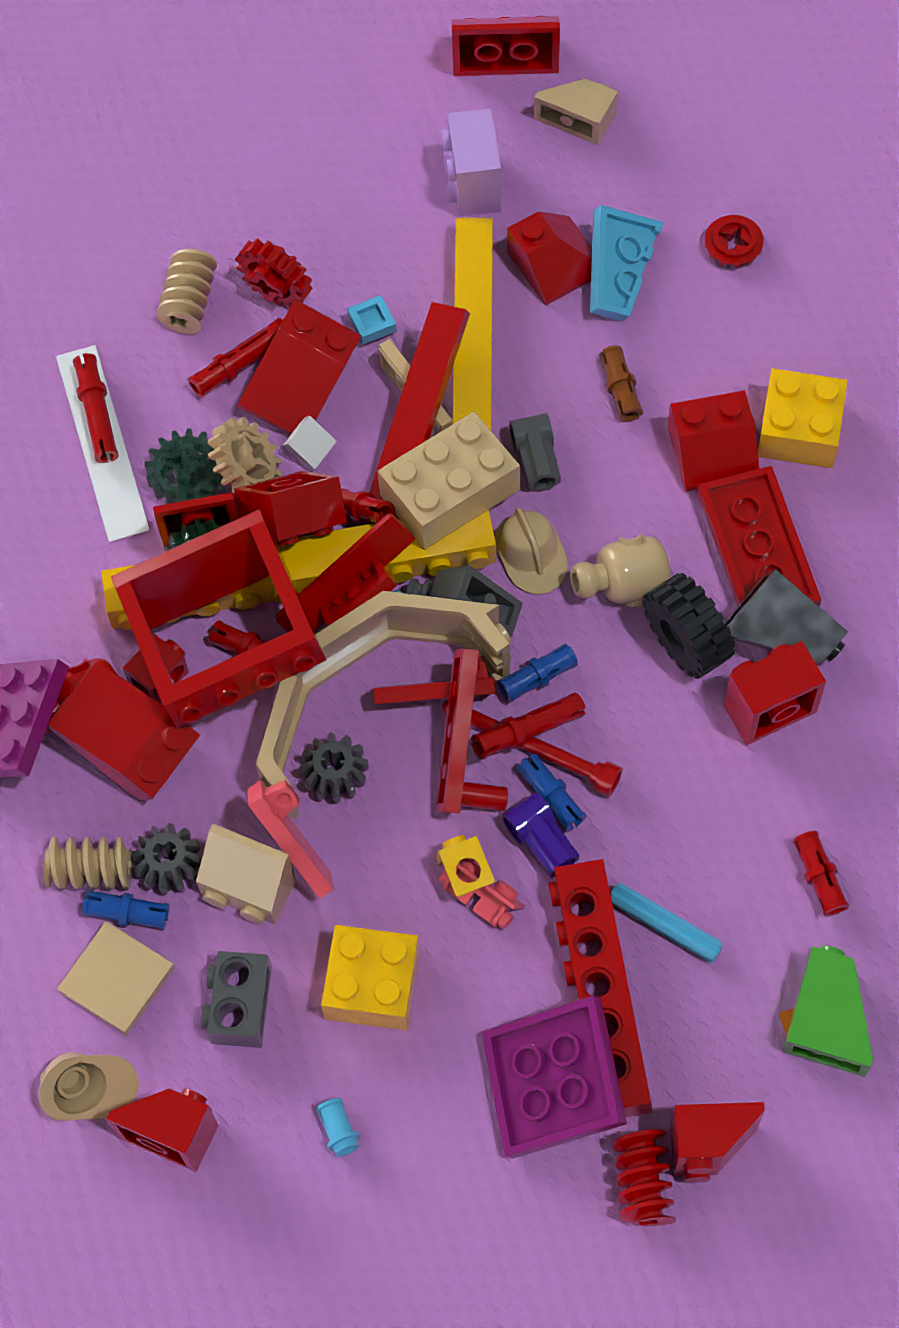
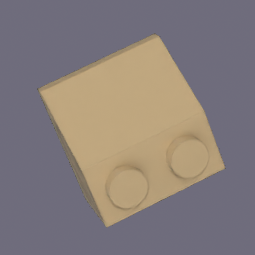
(245, 875)

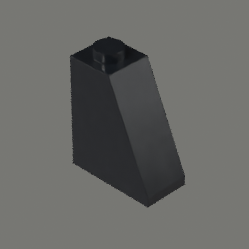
(782, 614)

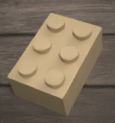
(449, 480)

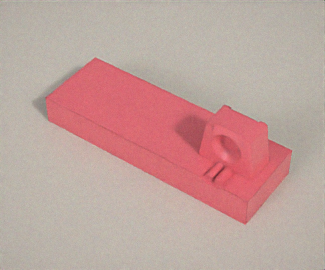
(272, 809)

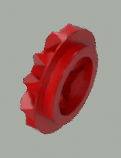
(726, 229)

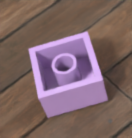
(472, 162)

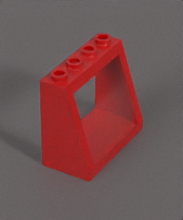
(197, 576)

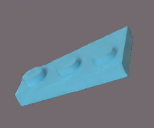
(619, 255)

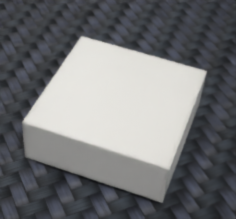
(309, 443)

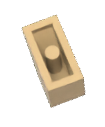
(578, 108)

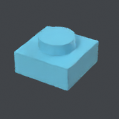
(371, 319)

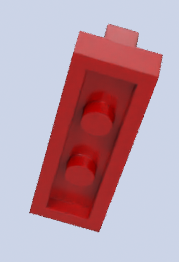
(432, 690)

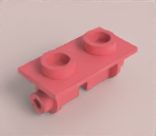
(495, 898)

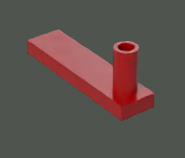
(452, 789)

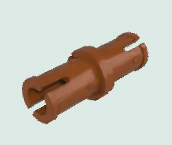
(621, 383)

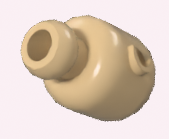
(623, 571)

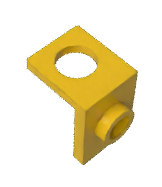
(458, 849)

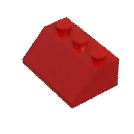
(505, 46)

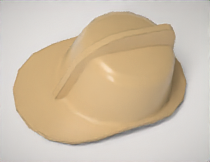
(531, 552)
(86, 1086)

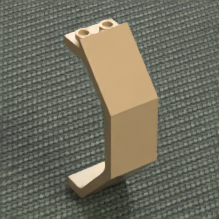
(364, 630)

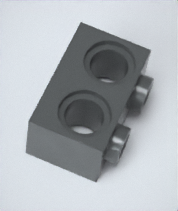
(246, 999)

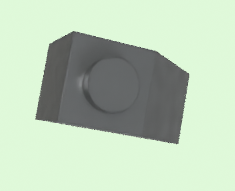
(470, 585)

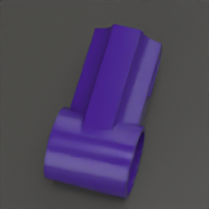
(536, 827)

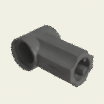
(535, 442)

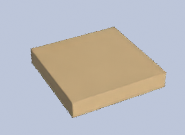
(116, 978)

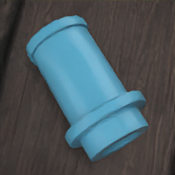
(338, 1127)

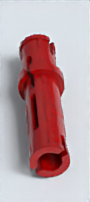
(227, 366)
(93, 394)
(514, 731)

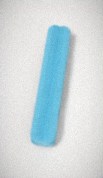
(666, 922)

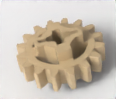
(243, 453)

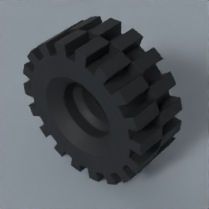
(688, 625)

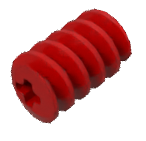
(642, 1179)

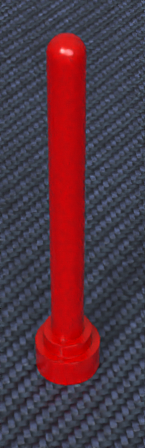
(600, 775)

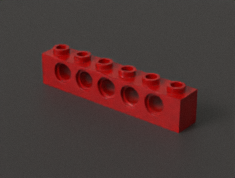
(589, 884)

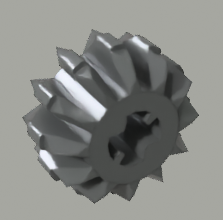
(327, 779)
(168, 871)

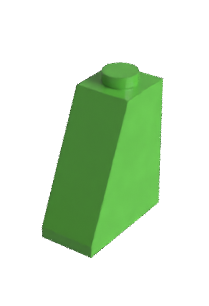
(830, 1015)

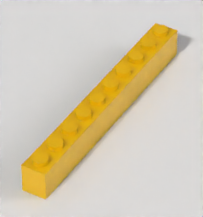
(311, 555)

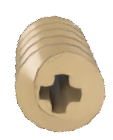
(186, 290)
(88, 863)

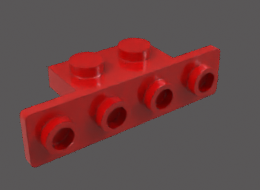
(355, 575)

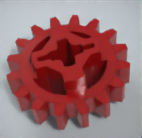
(273, 273)

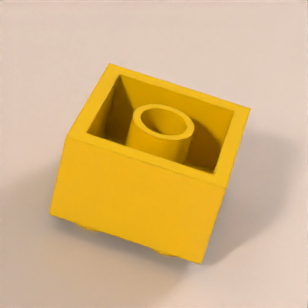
(802, 418)
(370, 977)

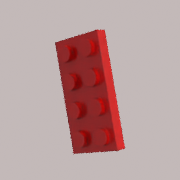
(755, 532)

